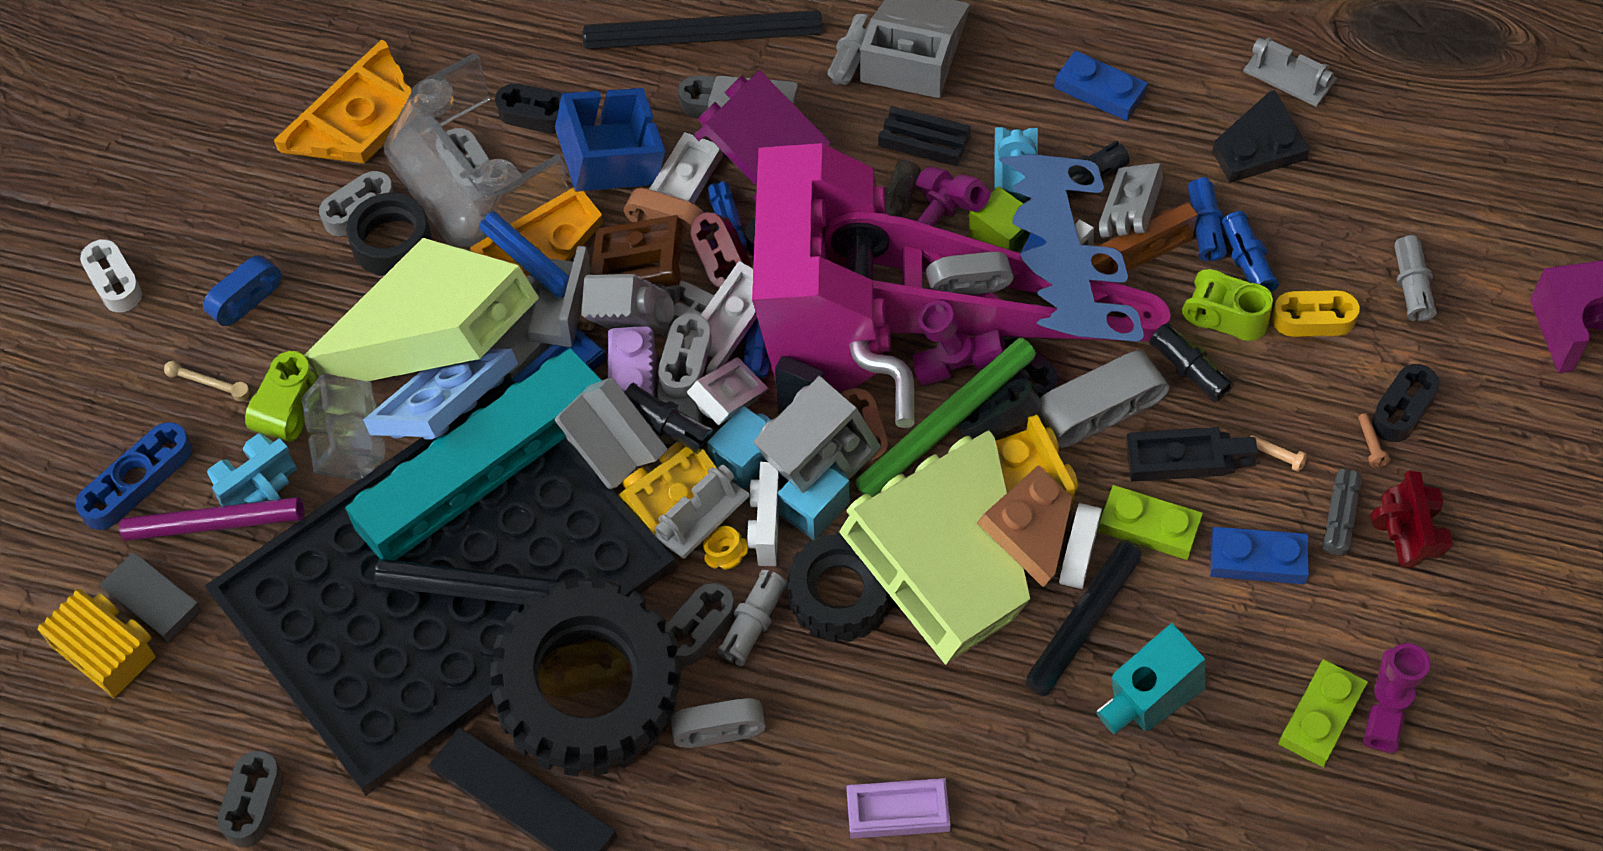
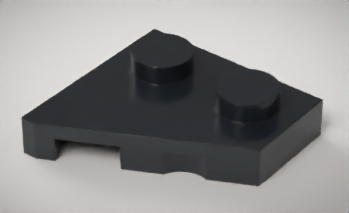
(1260, 141)

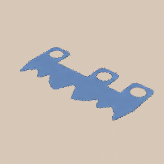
(1062, 258)

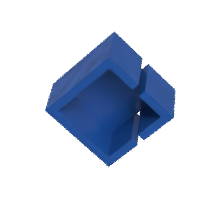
(619, 150)

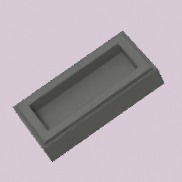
(150, 597)

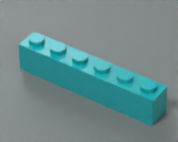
(469, 460)

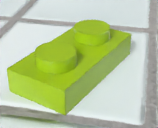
(1150, 522)
(1322, 713)

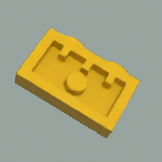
(1031, 448)
(658, 491)

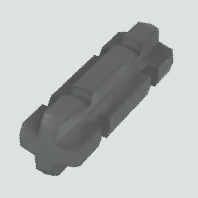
(1342, 512)

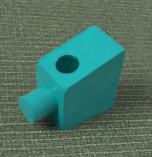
(1155, 682)

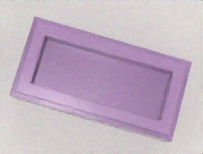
(898, 808)

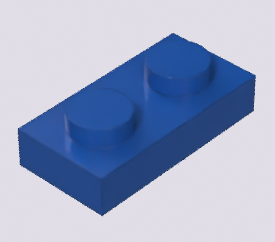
(1100, 85)
(1259, 555)

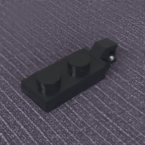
(1187, 453)

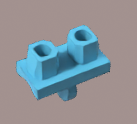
(1012, 144)
(258, 477)

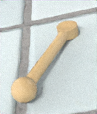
(238, 390)

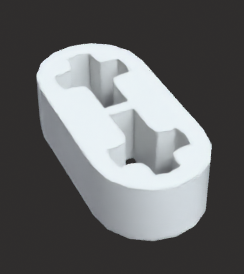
(106, 278)
(1080, 546)

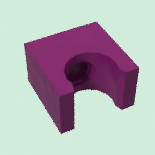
(1565, 305)

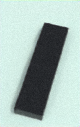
(518, 797)

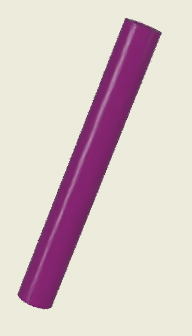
(212, 519)

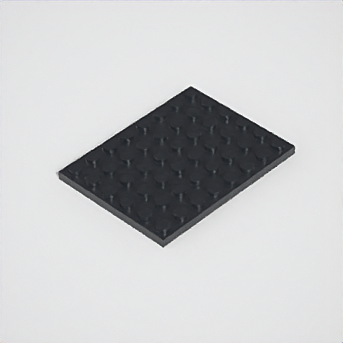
(404, 668)

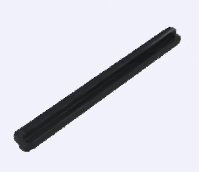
(702, 29)

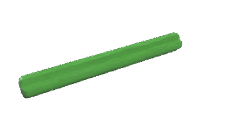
(946, 417)

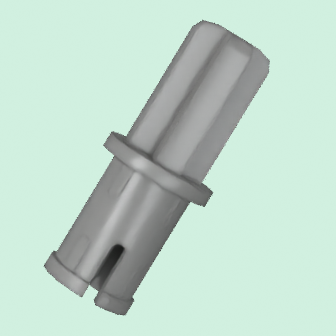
(848, 52)
(1414, 278)

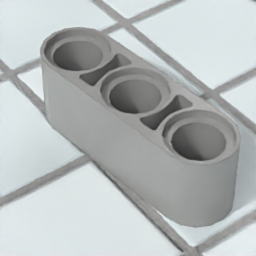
(1102, 398)

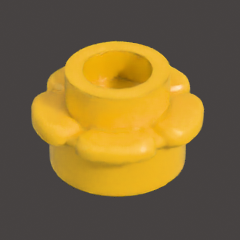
(724, 548)

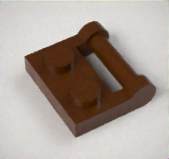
(638, 245)

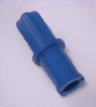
(1209, 218)

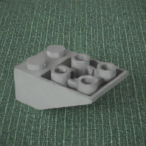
(912, 44)

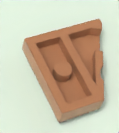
(1031, 523)

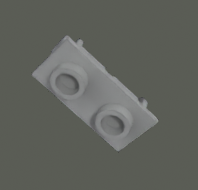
(1293, 75)
(697, 518)

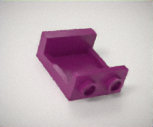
(754, 119)

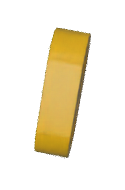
(1315, 313)

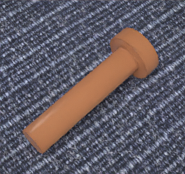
(1378, 457)

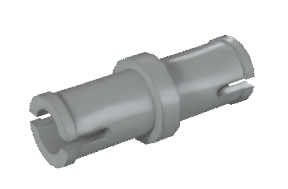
(752, 617)

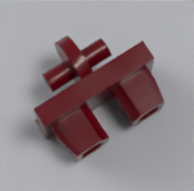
(1407, 518)

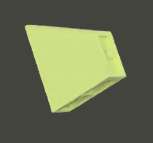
(425, 315)
(932, 553)

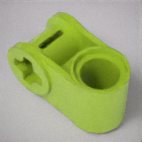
(1228, 305)
(278, 404)

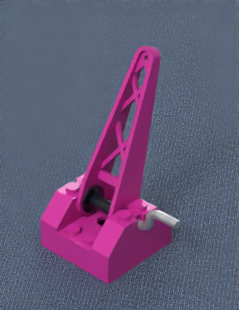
(814, 285)

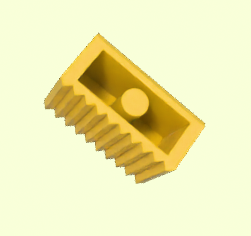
(98, 642)

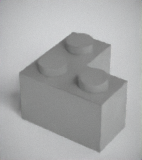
(814, 434)

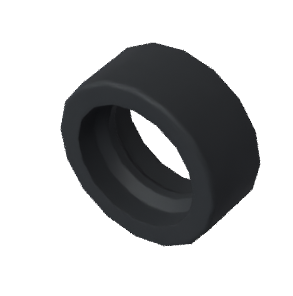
(379, 210)

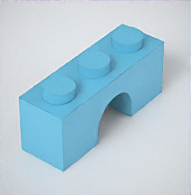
(807, 511)

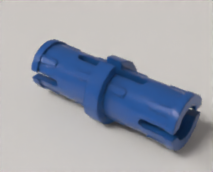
(1248, 251)

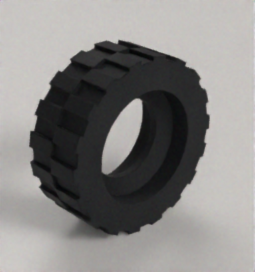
(824, 619)

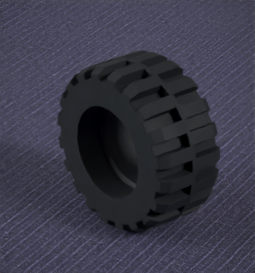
(574, 615)

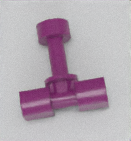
(947, 193)
(954, 348)
(1395, 686)

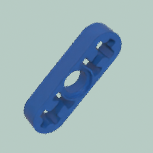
(132, 494)

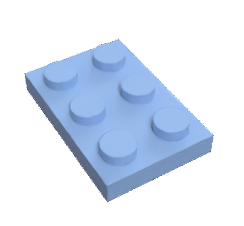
(439, 396)

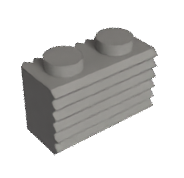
(626, 302)

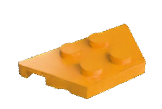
(353, 114)

